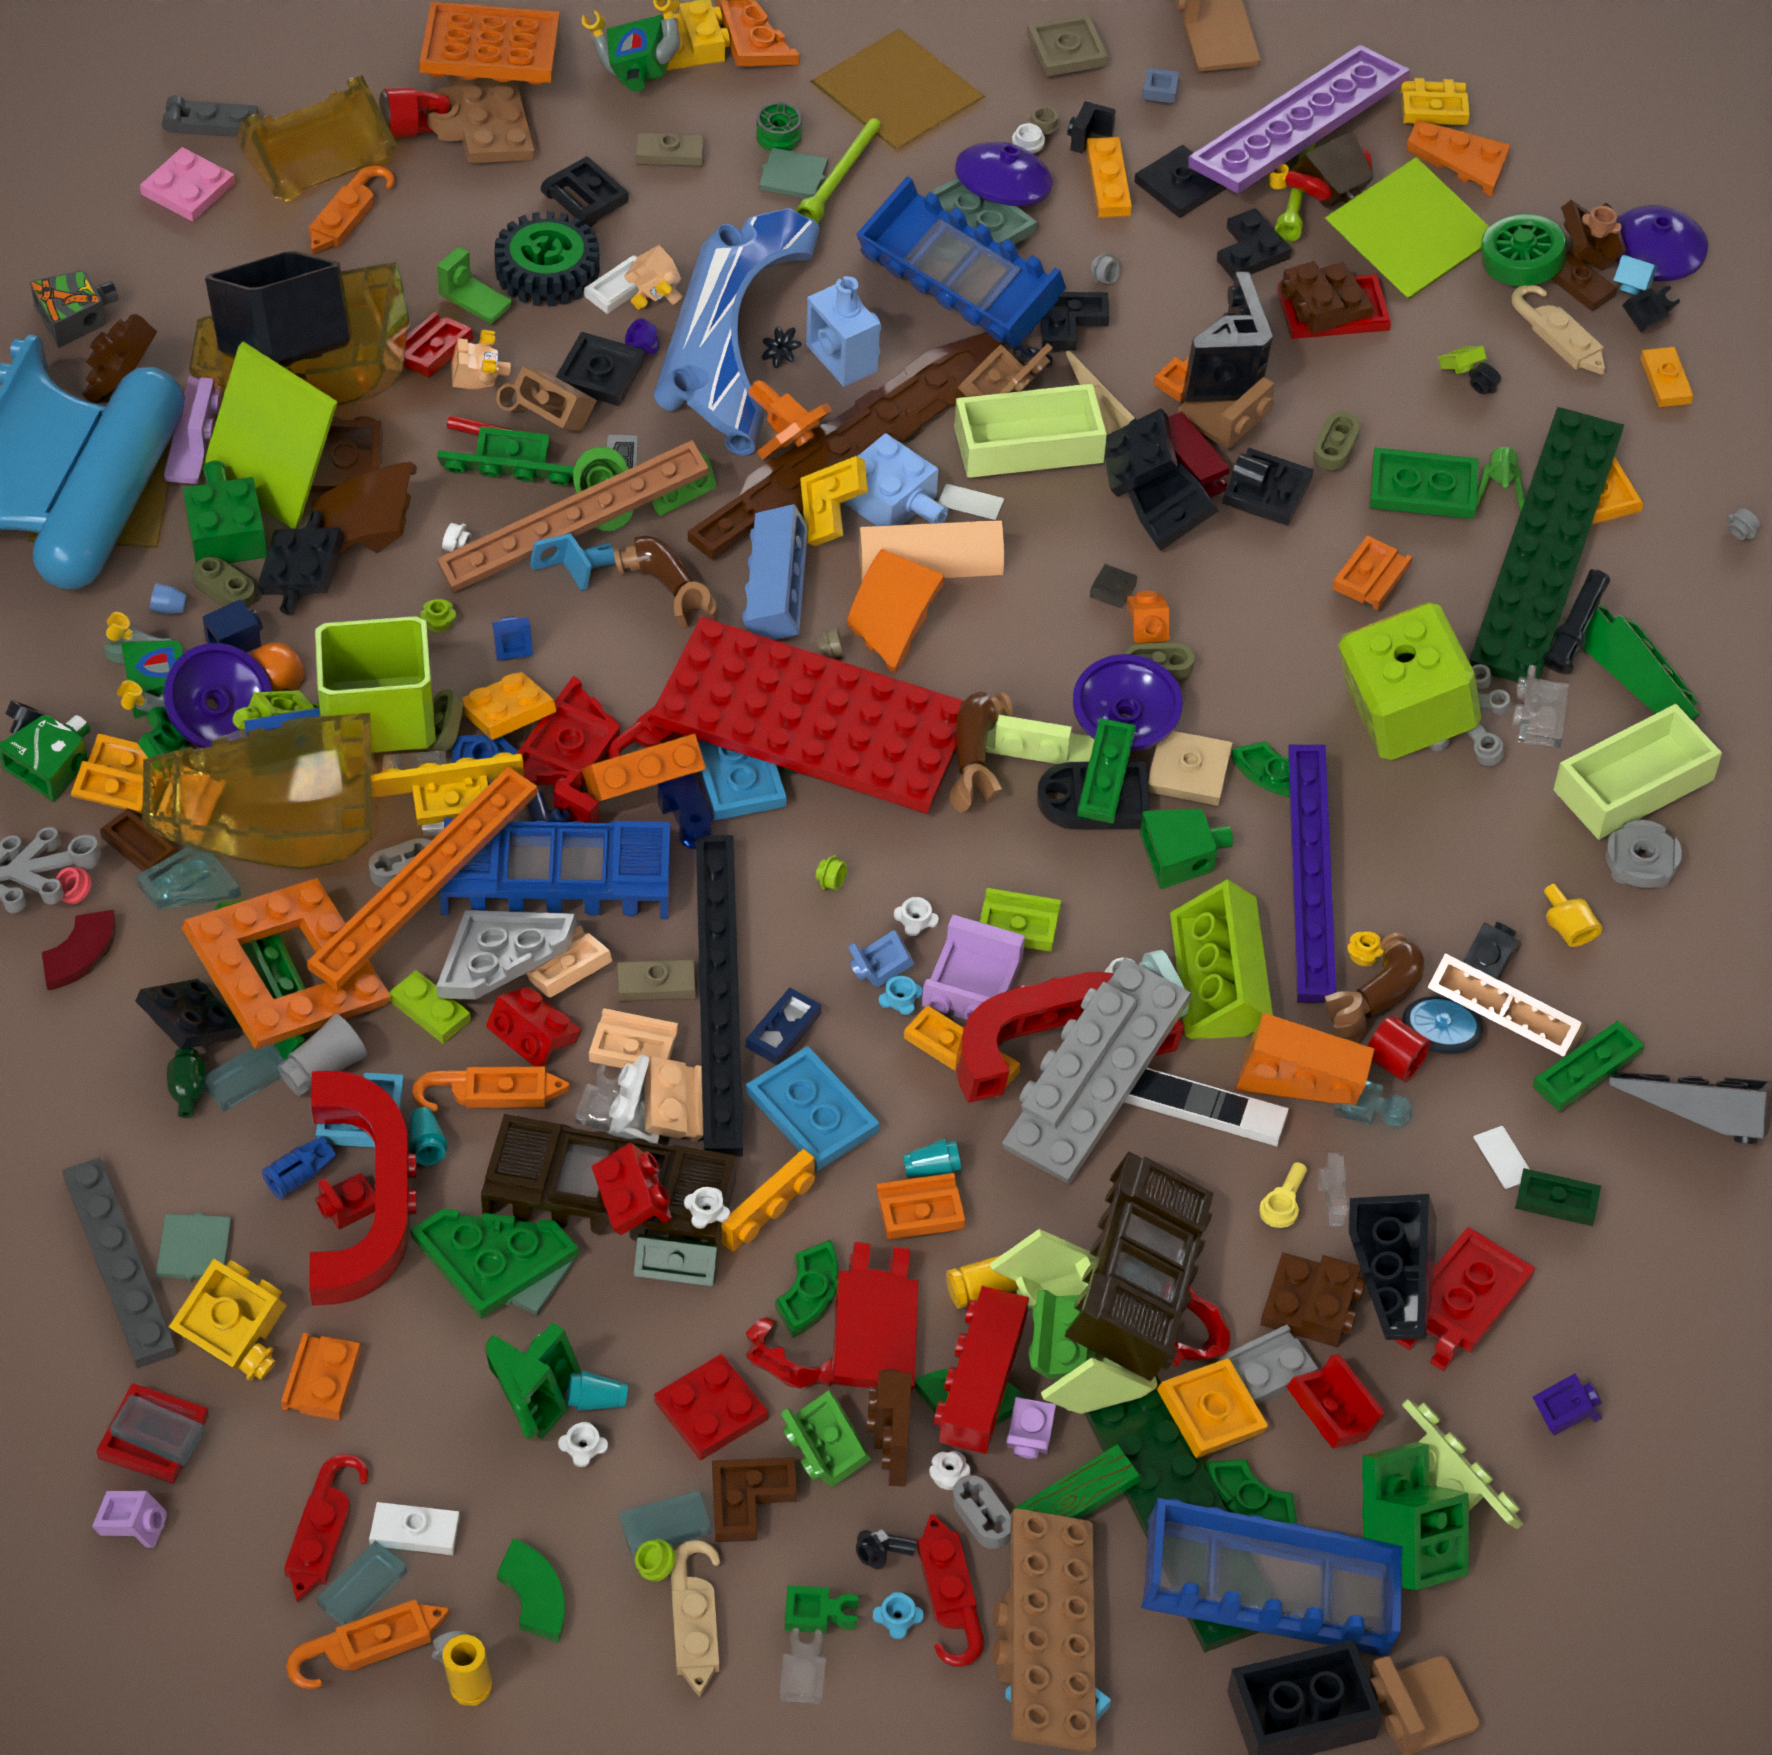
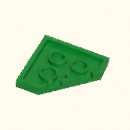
(492, 1254)

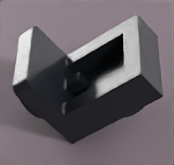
(1090, 120)
(1492, 949)

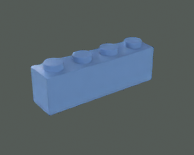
(776, 573)

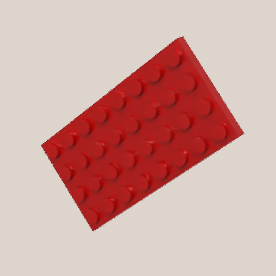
(811, 714)

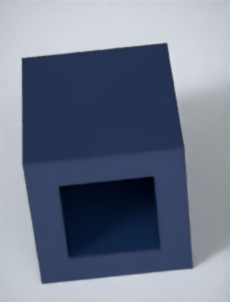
(234, 626)

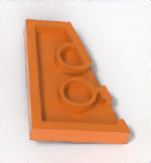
(752, 37)
(1465, 153)

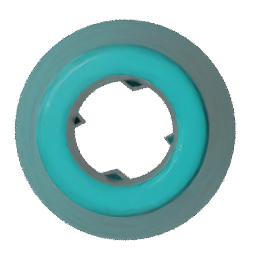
(426, 1137)
(933, 1159)
(595, 1392)

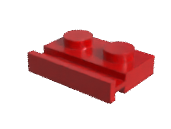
(434, 343)

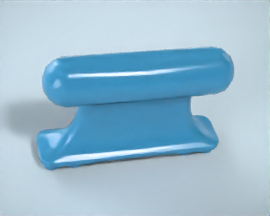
(77, 464)

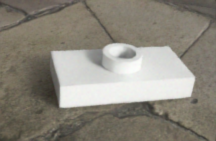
(415, 1528)

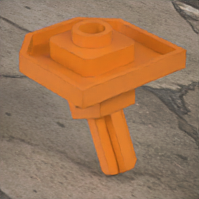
(786, 418)

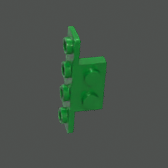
(509, 453)

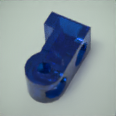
(688, 806)

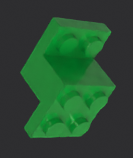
(1420, 1517)

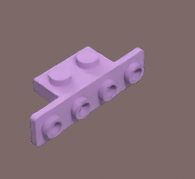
(193, 431)

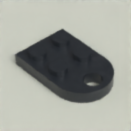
(1069, 780)

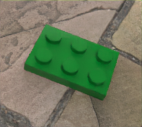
(1424, 483)

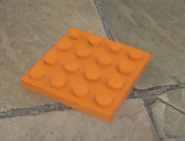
(489, 42)

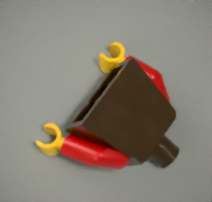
(1329, 172)

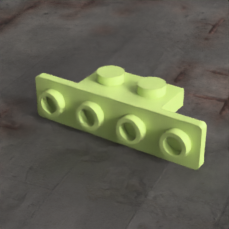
(1038, 741)
(1453, 1471)

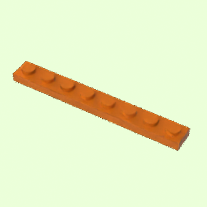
(421, 878)

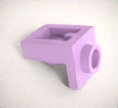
(1030, 1428)
(131, 1515)

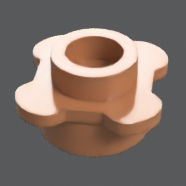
(1602, 221)

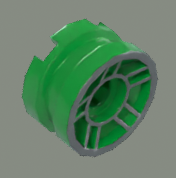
(778, 126)

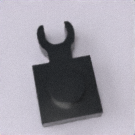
(1649, 308)

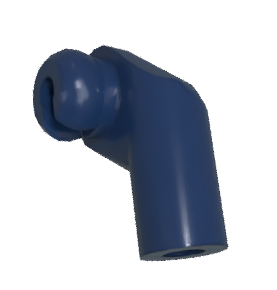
(538, 811)

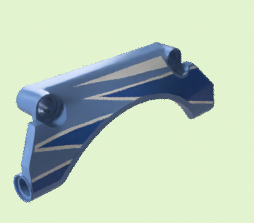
(704, 349)

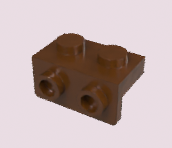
(1596, 251)

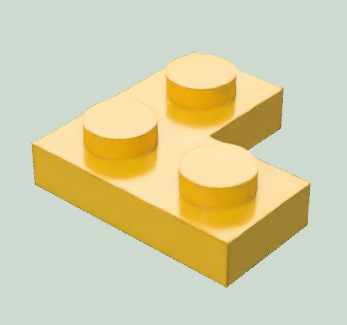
(823, 494)

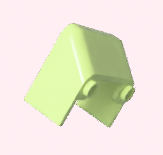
(1059, 1266)

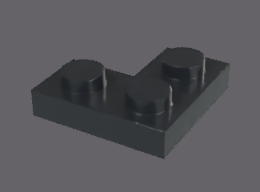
(1257, 245)
(1073, 310)

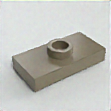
(669, 149)
(656, 980)

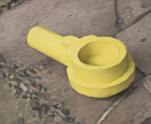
(1280, 1206)

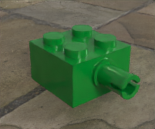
(224, 517)

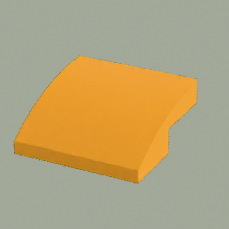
(112, 774)

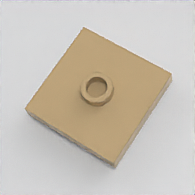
(1190, 768)

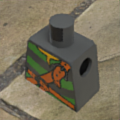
(71, 304)

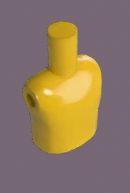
(1571, 918)

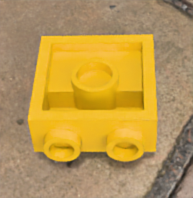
(699, 35)
(228, 1312)

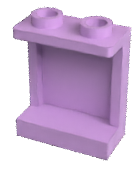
(972, 967)

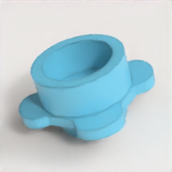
(901, 986)
(902, 1604)

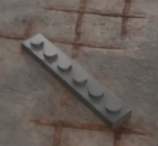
(119, 1263)

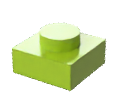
(1462, 359)

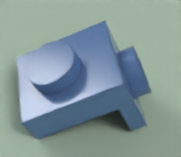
(881, 959)

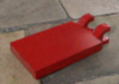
(1470, 1294)
(874, 1319)

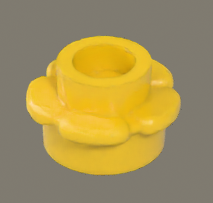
(1365, 955)
(257, 1362)

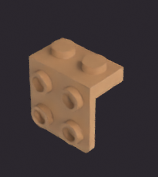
(1003, 373)
(1231, 419)
(1422, 1703)

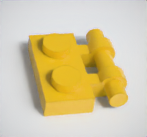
(1435, 102)

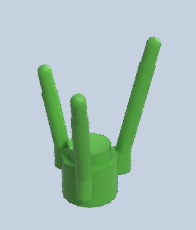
(1503, 469)

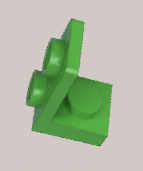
(465, 291)

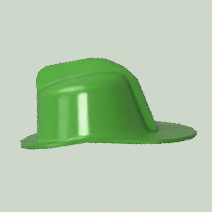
(595, 467)

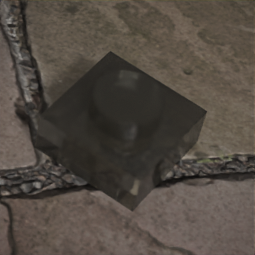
(1113, 586)

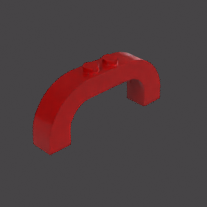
(1018, 1013)
(359, 1270)

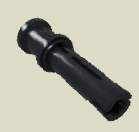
(1571, 635)

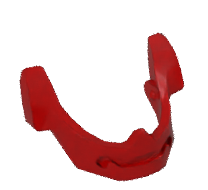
(1218, 1332)
(776, 1364)

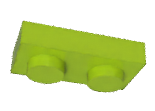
(420, 1001)

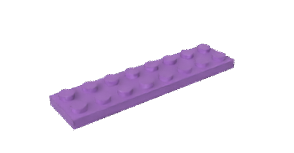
(1298, 119)

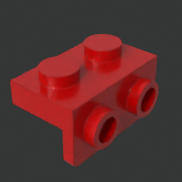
(531, 1025)
(631, 1188)
(1337, 1403)

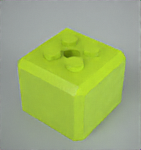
(382, 672)
(1410, 681)

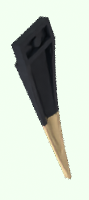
(1166, 504)

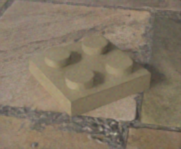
(1067, 45)

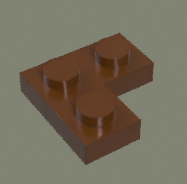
(742, 1484)

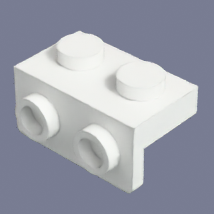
(629, 1105)

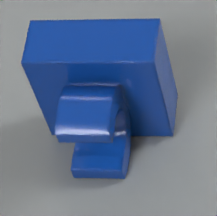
(512, 638)

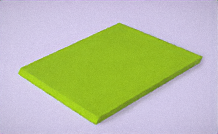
(1411, 227)
(271, 431)

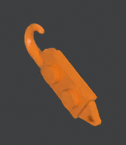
(346, 209)
(493, 1087)
(369, 1639)

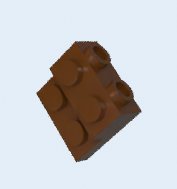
(1324, 296)
(116, 355)
(349, 451)
(1314, 1298)
(890, 1421)

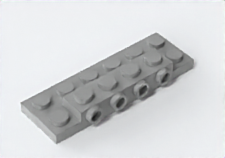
(1094, 1069)

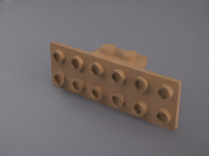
(1218, 34)
(1049, 1631)

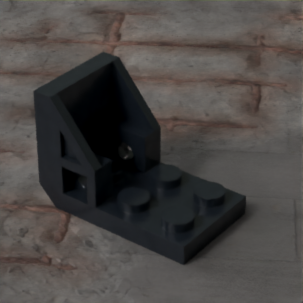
(1232, 351)

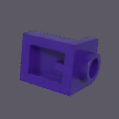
(1568, 1403)

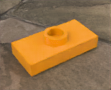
(1666, 377)

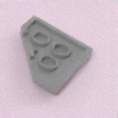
(500, 947)

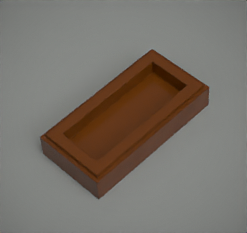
(136, 842)

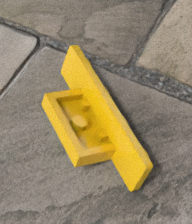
(445, 788)

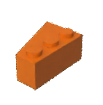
(1303, 1063)

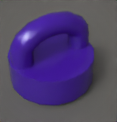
(643, 336)

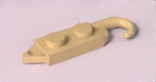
(1560, 331)
(694, 1618)

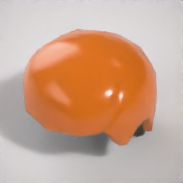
(280, 665)

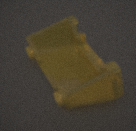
(317, 141)

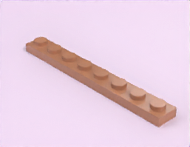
(573, 515)

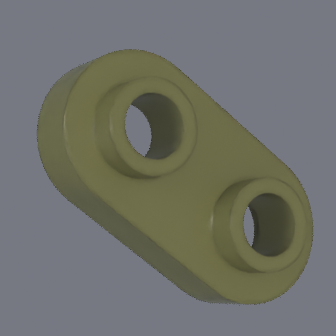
(1336, 440)
(219, 579)
(1172, 656)
(447, 718)

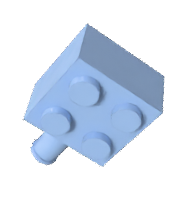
(843, 332)
(897, 485)

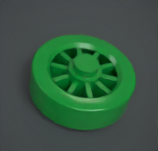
(1523, 250)

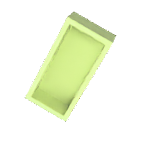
(1030, 430)
(1637, 771)

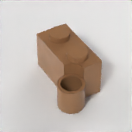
(547, 397)

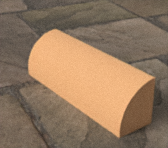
(948, 548)
(1507, 1006)

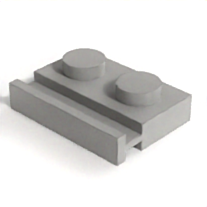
(1270, 1363)

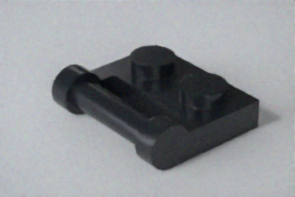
(591, 185)

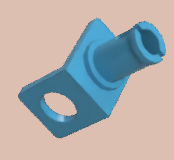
(577, 560)

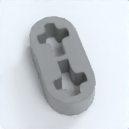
(394, 858)
(975, 1516)

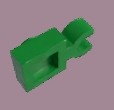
(812, 1609)

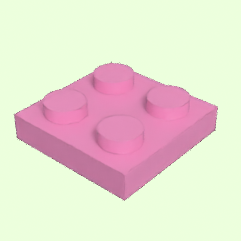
(187, 184)

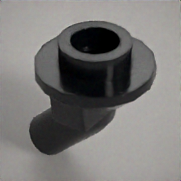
(874, 1547)

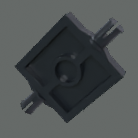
(301, 561)

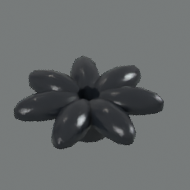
(781, 346)

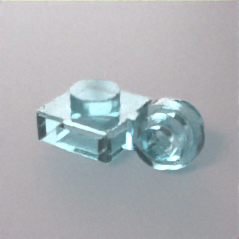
(1394, 1111)

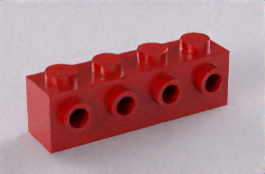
(983, 1369)

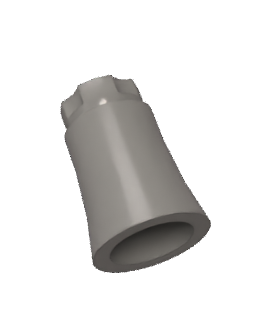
(329, 1049)

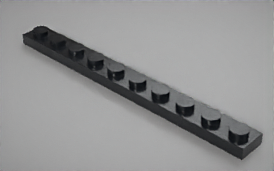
(719, 995)

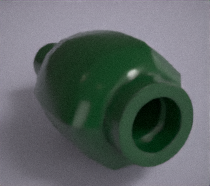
(186, 1080)

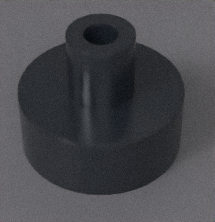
(22, 714)

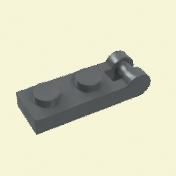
(205, 117)

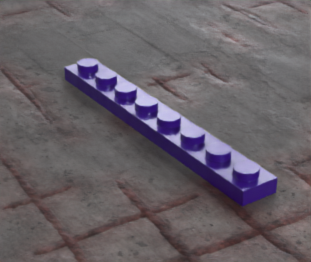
(1311, 873)

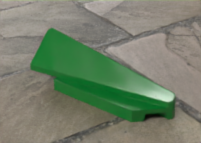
(1636, 662)
(277, 973)

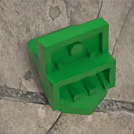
(535, 1378)

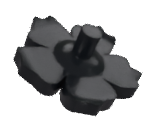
(1028, 353)

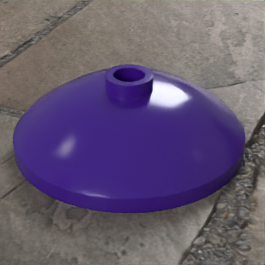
(1004, 173)
(1664, 239)
(212, 673)
(1133, 688)

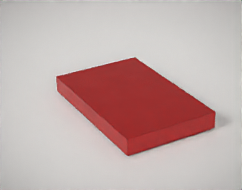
(1377, 322)

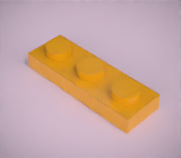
(1108, 177)
(942, 1038)
(768, 1201)

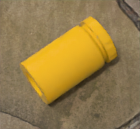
(967, 1281)
(467, 1670)

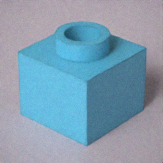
(1634, 275)

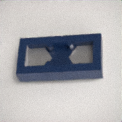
(783, 1026)

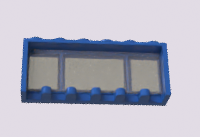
(1272, 1576)

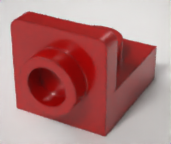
(579, 804)
(346, 1200)

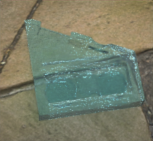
(187, 880)

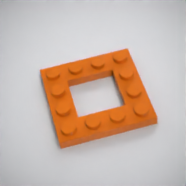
(266, 1020)

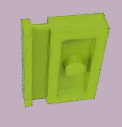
(1023, 914)

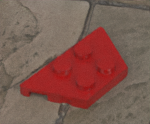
(568, 738)

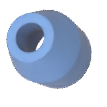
(167, 600)

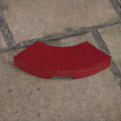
(83, 948)

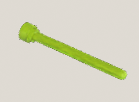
(814, 206)
(1289, 224)

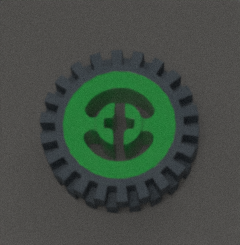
(546, 258)

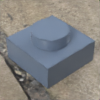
(1160, 85)

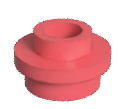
(75, 884)

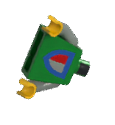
(638, 48)
(145, 662)

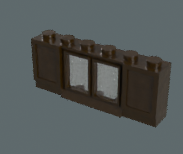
(551, 1170)
(1142, 1266)

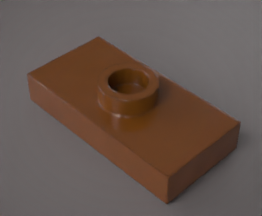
(1584, 283)

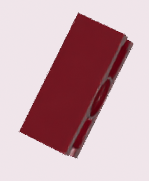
(1198, 455)

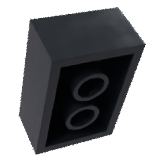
(1305, 1702)

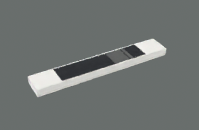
(1209, 1106)

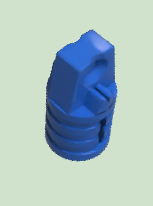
(298, 1167)

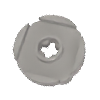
(1638, 871)

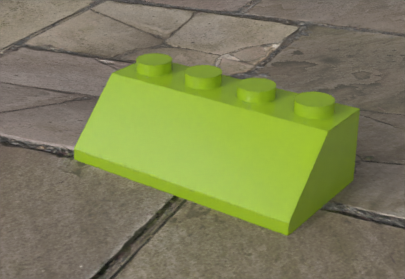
(1221, 962)

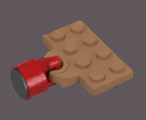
(478, 111)

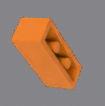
(643, 768)

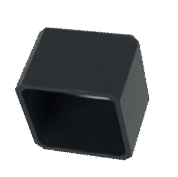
(281, 306)

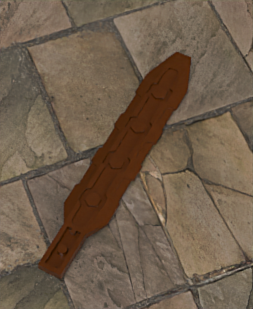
(894, 409)

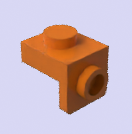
(1149, 617)

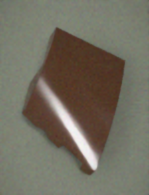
(369, 506)

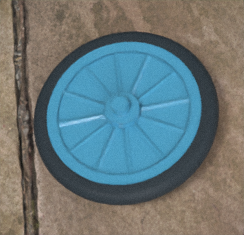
(1445, 1023)

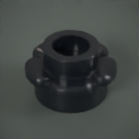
(1484, 378)

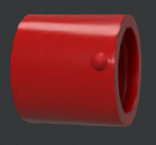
(1399, 1048)

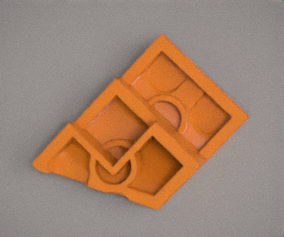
(893, 605)

